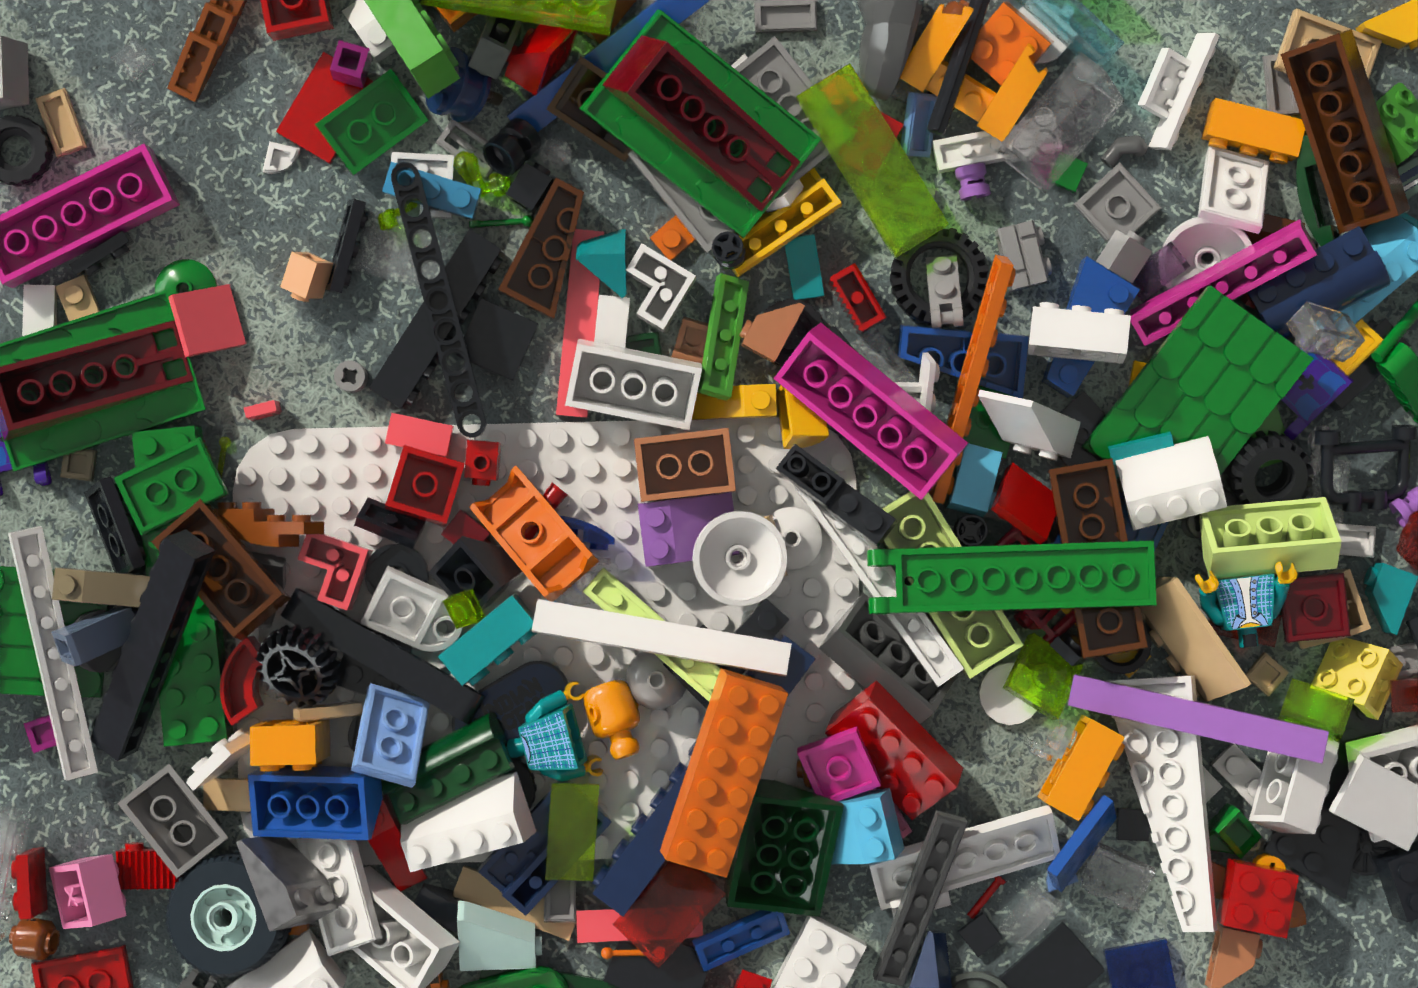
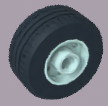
(202, 924)

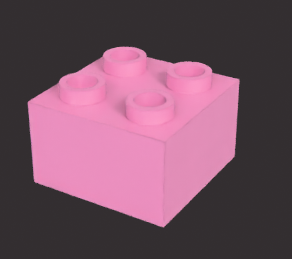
(88, 891)

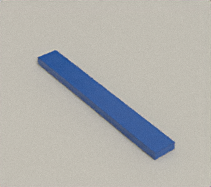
(603, 56)

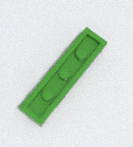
(723, 337)

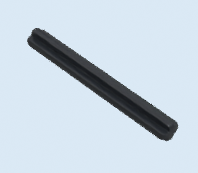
(957, 68)

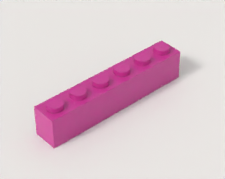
(1230, 277)

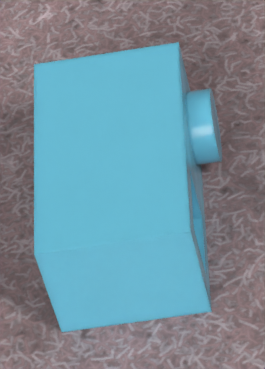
(975, 481)

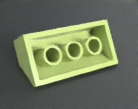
(1258, 535)

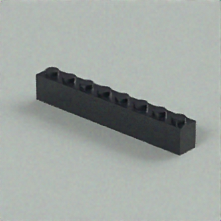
(151, 643)

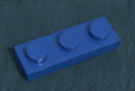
(739, 938)

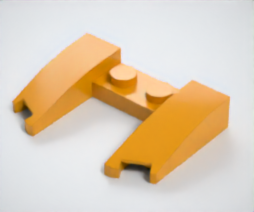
(992, 110)

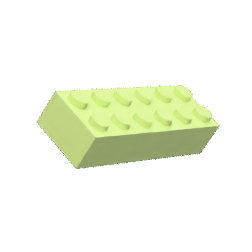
(973, 636)

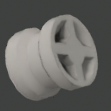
(354, 380)

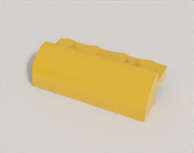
(785, 224)

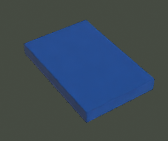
(1082, 843)

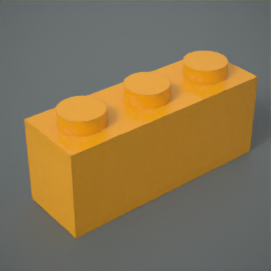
(1253, 131)

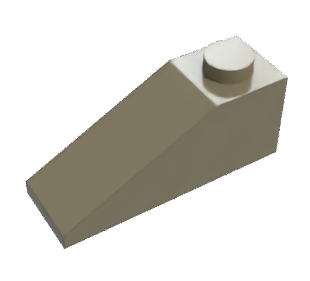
(98, 587)

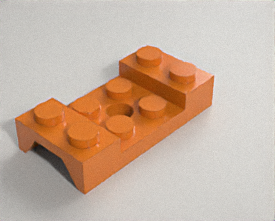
(552, 558)

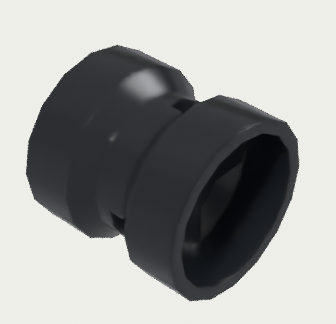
(974, 527)

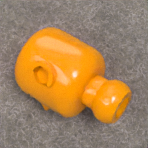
(613, 716)

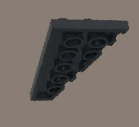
(1330, 852)

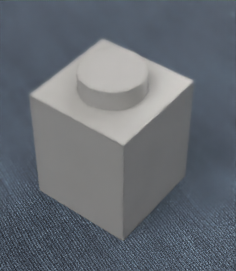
(1125, 255)

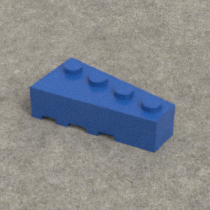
(1097, 289)
(950, 347)

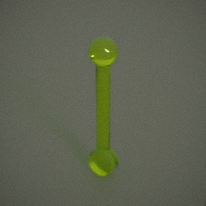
(224, 443)

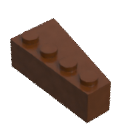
(545, 251)

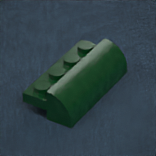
(452, 768)

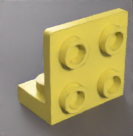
(1359, 673)

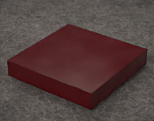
(1316, 608)

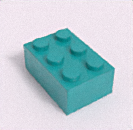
(489, 641)

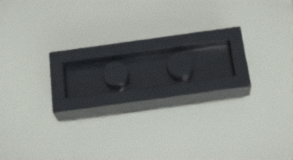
(347, 245)

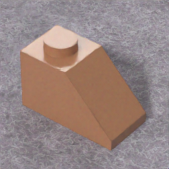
(770, 331)
(1231, 955)

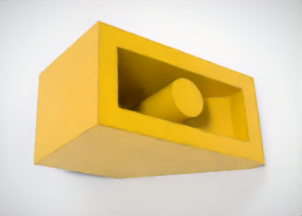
(1395, 27)

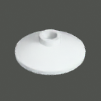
(808, 533)

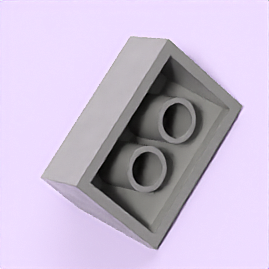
(173, 821)

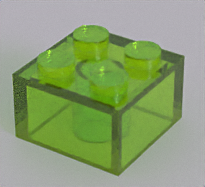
(1316, 708)

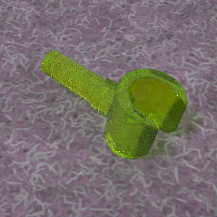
(388, 218)

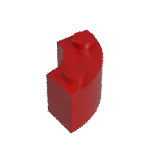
(241, 682)

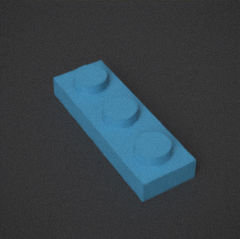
(440, 192)

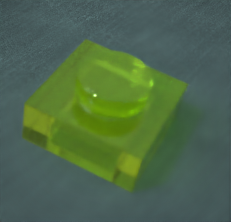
(464, 608)

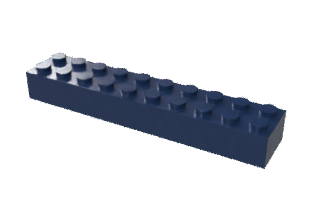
(640, 856)

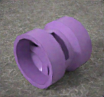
(972, 181)
(1405, 506)

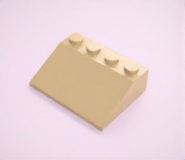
(1191, 641)

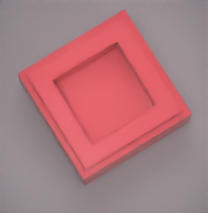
(262, 410)

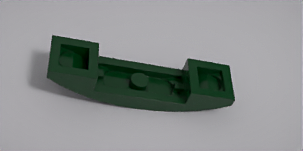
(1309, 196)

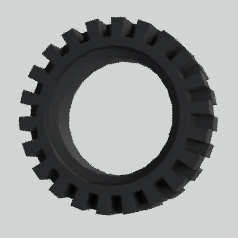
(951, 241)

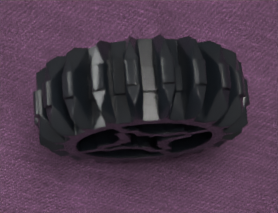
(295, 671)

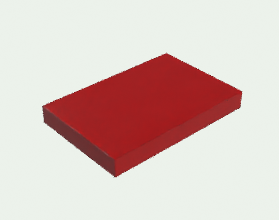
(315, 101)
(85, 970)

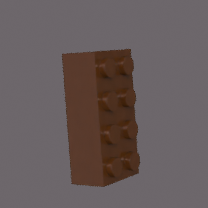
(236, 583)

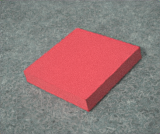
(207, 320)

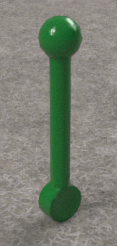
(526, 221)

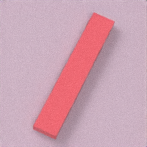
(579, 318)

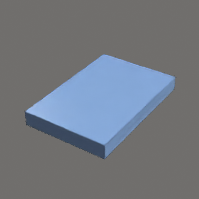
(390, 735)

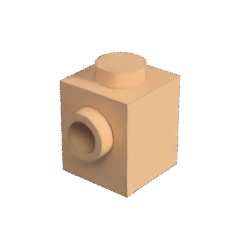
(306, 276)

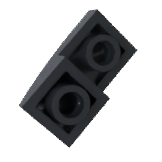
(439, 905)

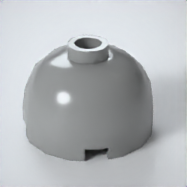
(652, 682)

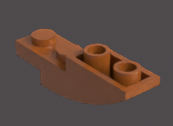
(264, 527)

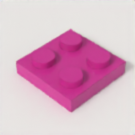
(839, 765)

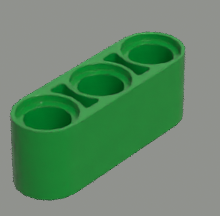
(1401, 375)

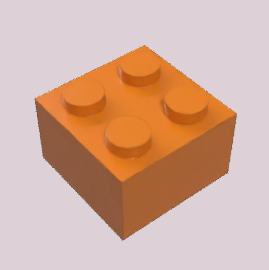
(1004, 40)

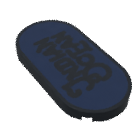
(516, 694)

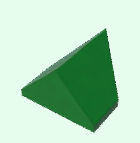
(1232, 832)

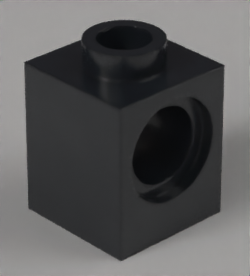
(530, 186)

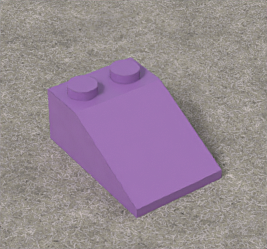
(673, 526)

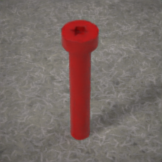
(986, 896)

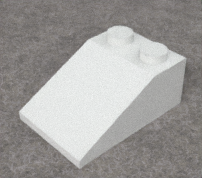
(1031, 425)

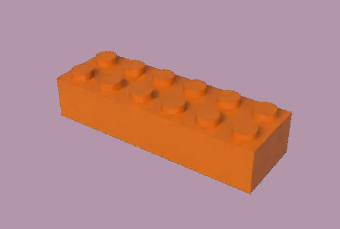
(723, 773)

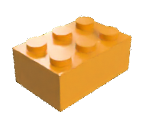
(289, 743)
(1082, 769)

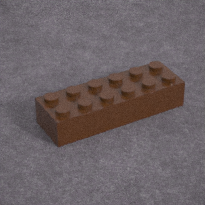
(1345, 131)
(1091, 512)

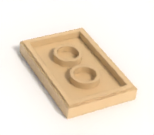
(1308, 28)

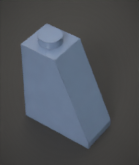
(93, 635)

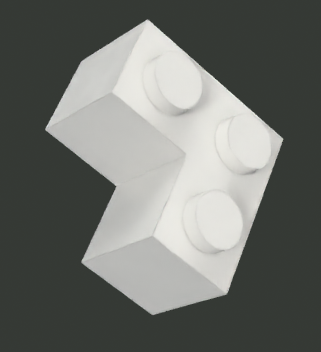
(667, 283)

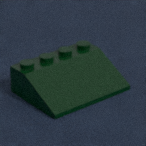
(784, 851)

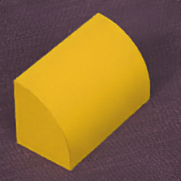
(798, 422)

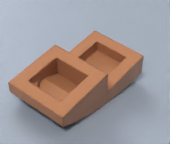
(691, 340)

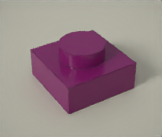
(40, 733)

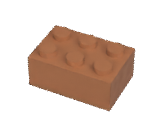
(684, 465)

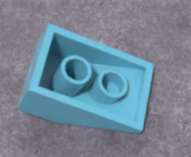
(868, 829)

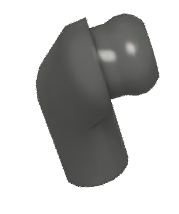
(1124, 145)

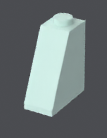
(495, 940)

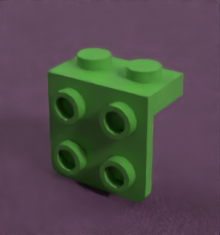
(1400, 121)

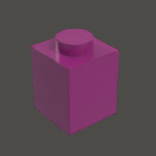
(351, 64)

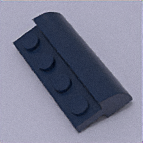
(1334, 278)
(521, 868)

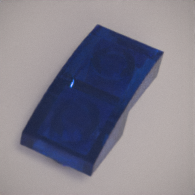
(597, 537)

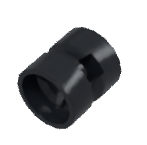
(512, 147)

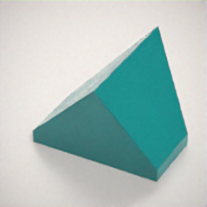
(606, 259)

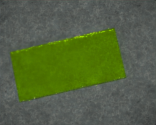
(572, 831)

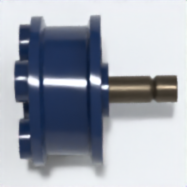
(466, 95)

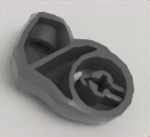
(886, 42)

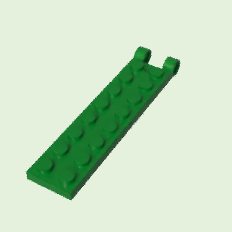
(1018, 577)

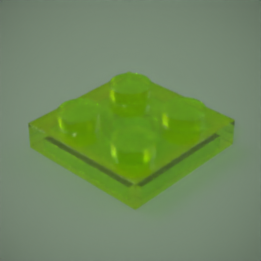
(1041, 677)

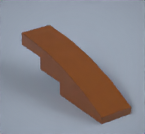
(205, 47)

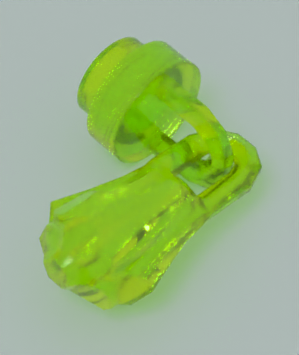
(467, 166)

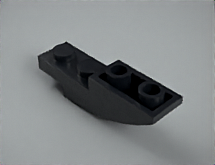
(836, 495)

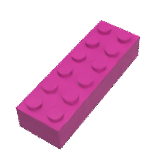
(82, 214)
(870, 410)

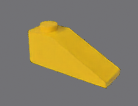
(745, 402)

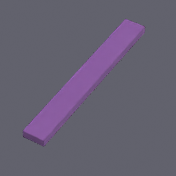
(1199, 718)

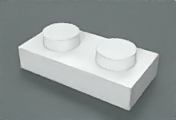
(1238, 772)

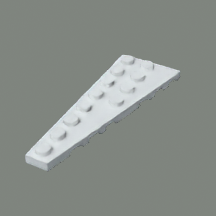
(1172, 795)

